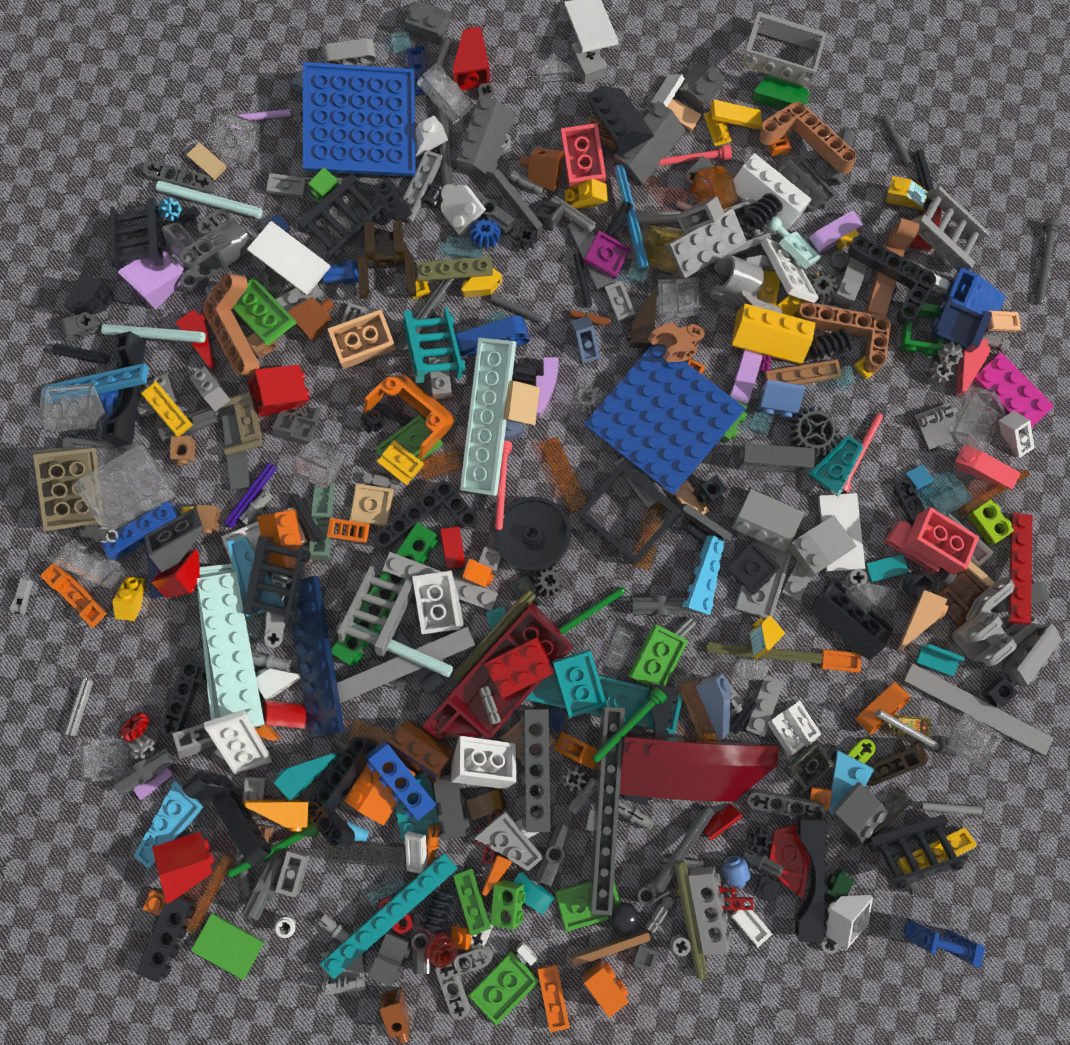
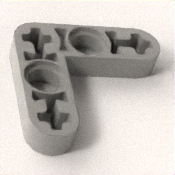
(454, 978)

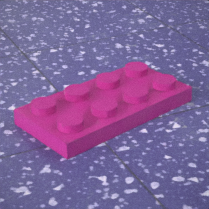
(1013, 389)

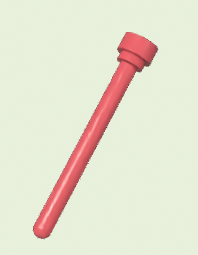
(723, 153)
(866, 440)
(507, 448)

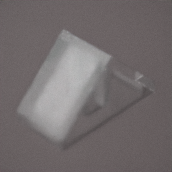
(554, 71)
(866, 595)

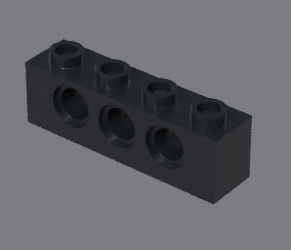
(150, 966)

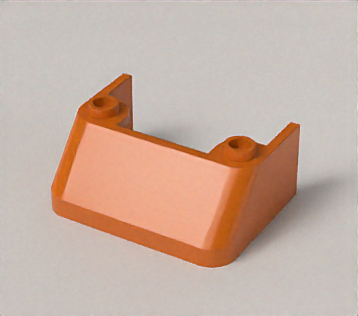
(437, 417)

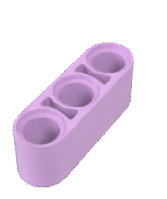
(831, 233)
(745, 376)

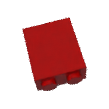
(471, 60)
(278, 389)
(182, 864)

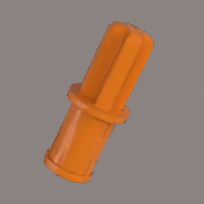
(432, 842)

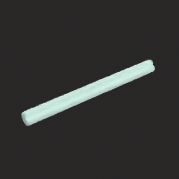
(209, 199)
(155, 333)
(412, 654)

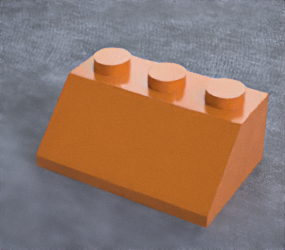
(285, 532)
(372, 797)

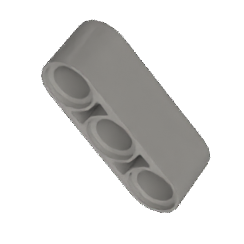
(350, 52)

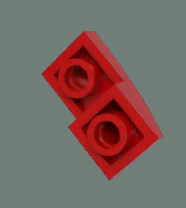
(452, 547)

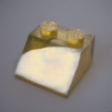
(658, 250)

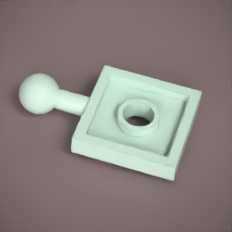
(795, 245)

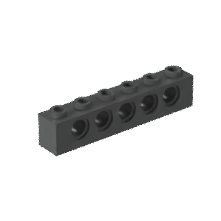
(542, 822)

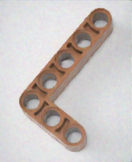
(813, 131)
(882, 289)
(224, 325)
(852, 327)

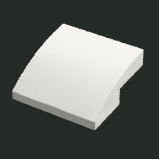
(794, 728)

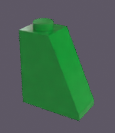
(779, 93)

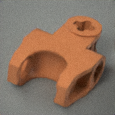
(681, 342)

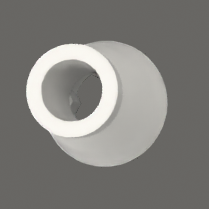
(281, 928)

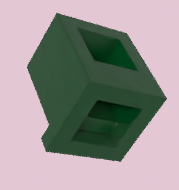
(839, 883)

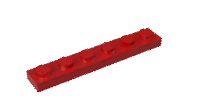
(1020, 569)

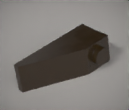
(643, 324)
(898, 763)

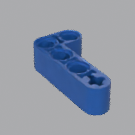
(510, 329)

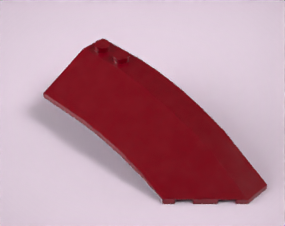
(463, 709)
(693, 768)

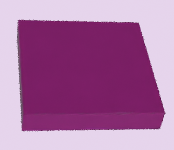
(606, 254)

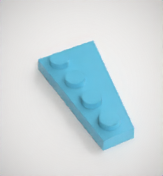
(242, 558)
(704, 585)
(169, 823)

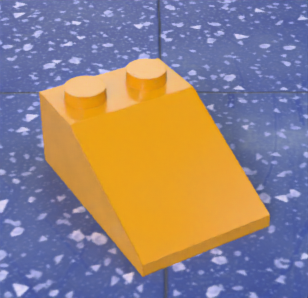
(286, 812)

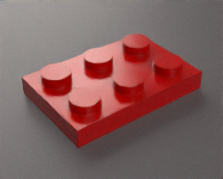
(519, 667)

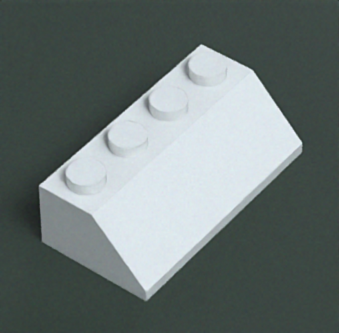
(759, 178)

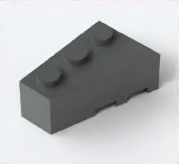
(451, 808)

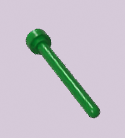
(592, 610)
(656, 697)
(307, 831)

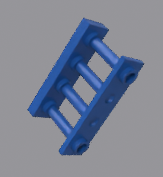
(951, 942)

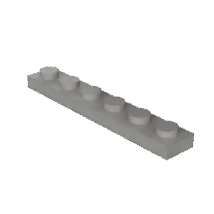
(466, 590)

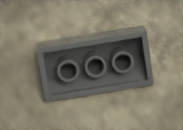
(484, 137)
(646, 157)

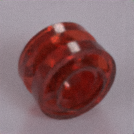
(441, 950)

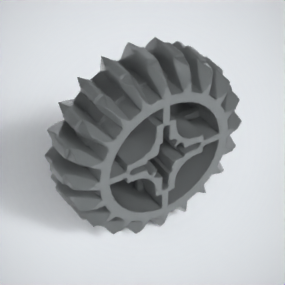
(809, 425)

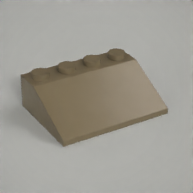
(54, 478)

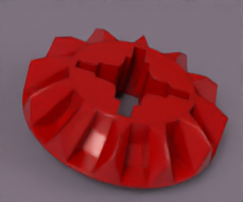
(134, 727)

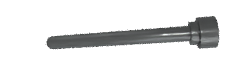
(1051, 226)

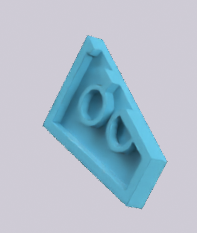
(845, 775)

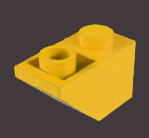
(586, 194)
(481, 285)
(129, 599)

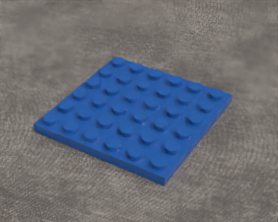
(358, 119)
(664, 418)

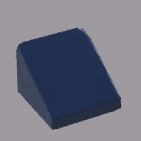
(556, 717)

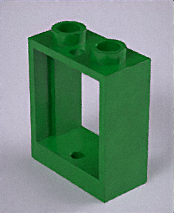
(912, 346)

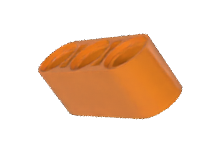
(889, 701)

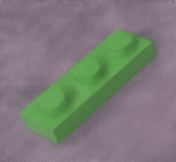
(472, 902)

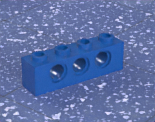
(133, 534)
(422, 803)

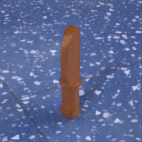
(595, 319)

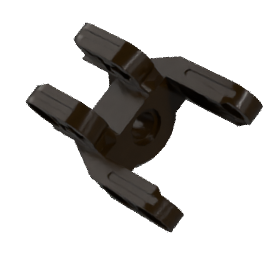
(385, 251)

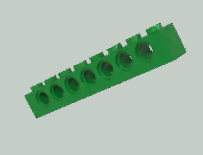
(418, 534)

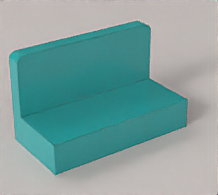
(938, 659)

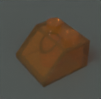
(715, 182)

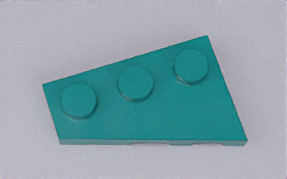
(837, 465)

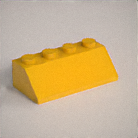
(772, 333)

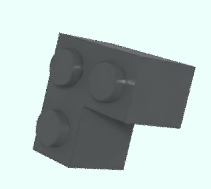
(388, 961)

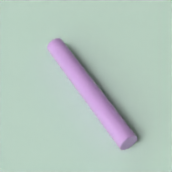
(267, 114)

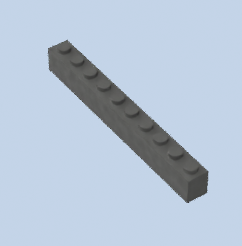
(606, 814)

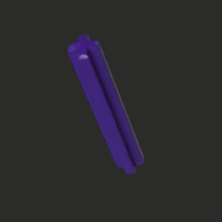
(250, 494)

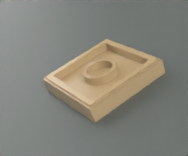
(521, 403)
(371, 504)

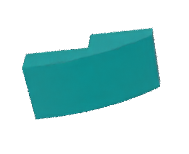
(535, 895)

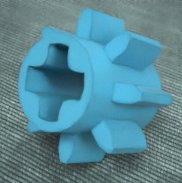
(169, 209)

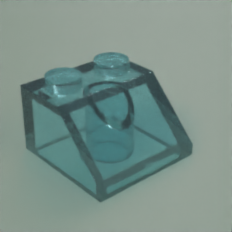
(944, 493)

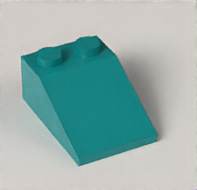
(297, 779)

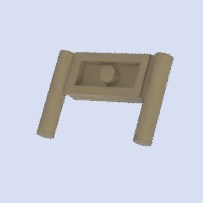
(247, 423)

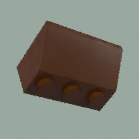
(421, 750)

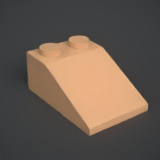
(926, 612)

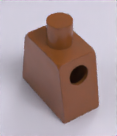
(544, 167)
(312, 317)
(395, 1015)

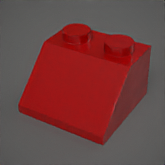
(180, 578)

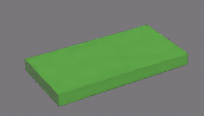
(263, 313)

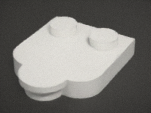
(460, 207)

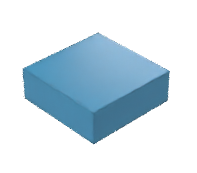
(919, 477)

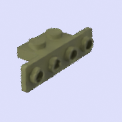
(455, 269)

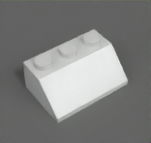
(484, 763)

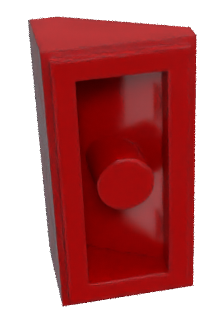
(721, 821)

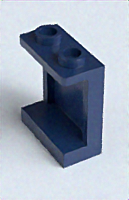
(959, 325)

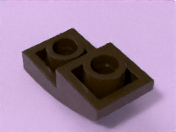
(485, 804)

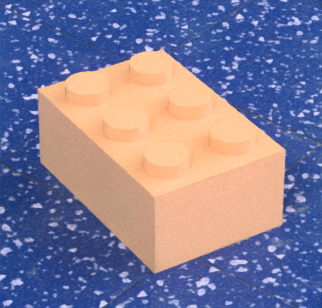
(362, 339)

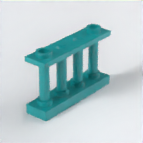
(417, 354)

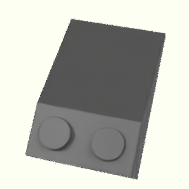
(172, 540)

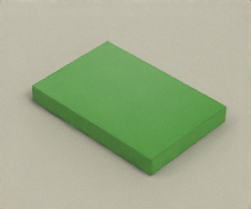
(411, 438)
(658, 656)
(574, 903)
(228, 946)
(503, 987)

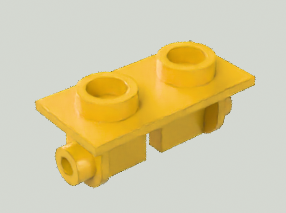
(717, 130)

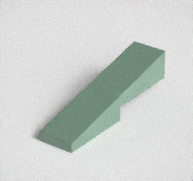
(321, 513)

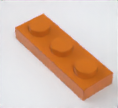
(553, 998)

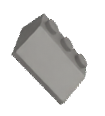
(767, 520)
(1033, 654)

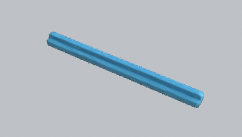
(632, 220)

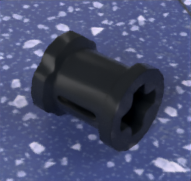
(433, 195)

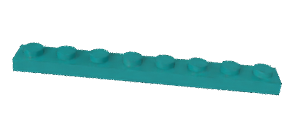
(388, 915)

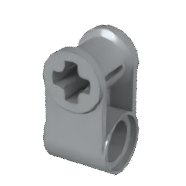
(273, 624)

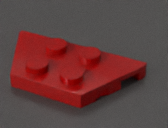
(792, 856)

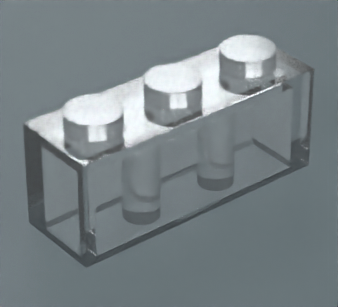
(445, 93)

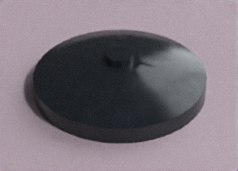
(533, 534)

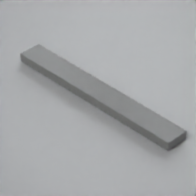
(401, 666)
(978, 708)

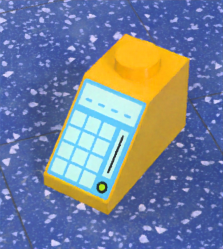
(906, 193)
(764, 636)

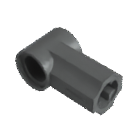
(420, 961)

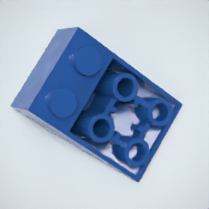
(974, 292)

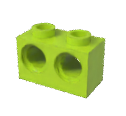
(985, 526)

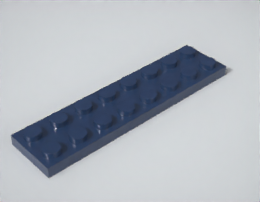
(316, 662)

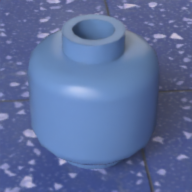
(736, 871)

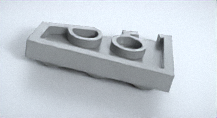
(509, 840)

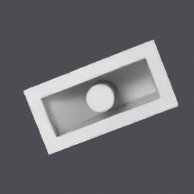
(429, 135)
(1017, 433)
(272, 681)

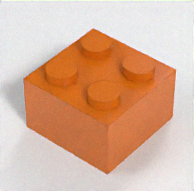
(607, 991)

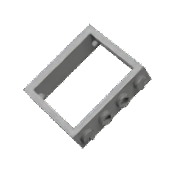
(791, 33)

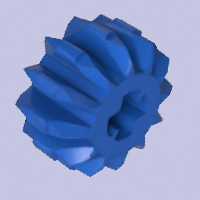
(484, 233)

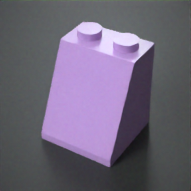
(153, 281)

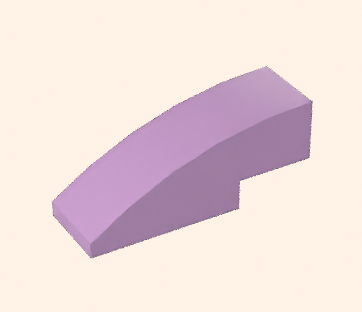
(546, 383)

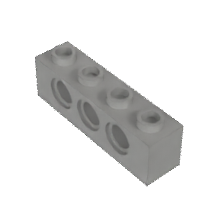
(711, 942)

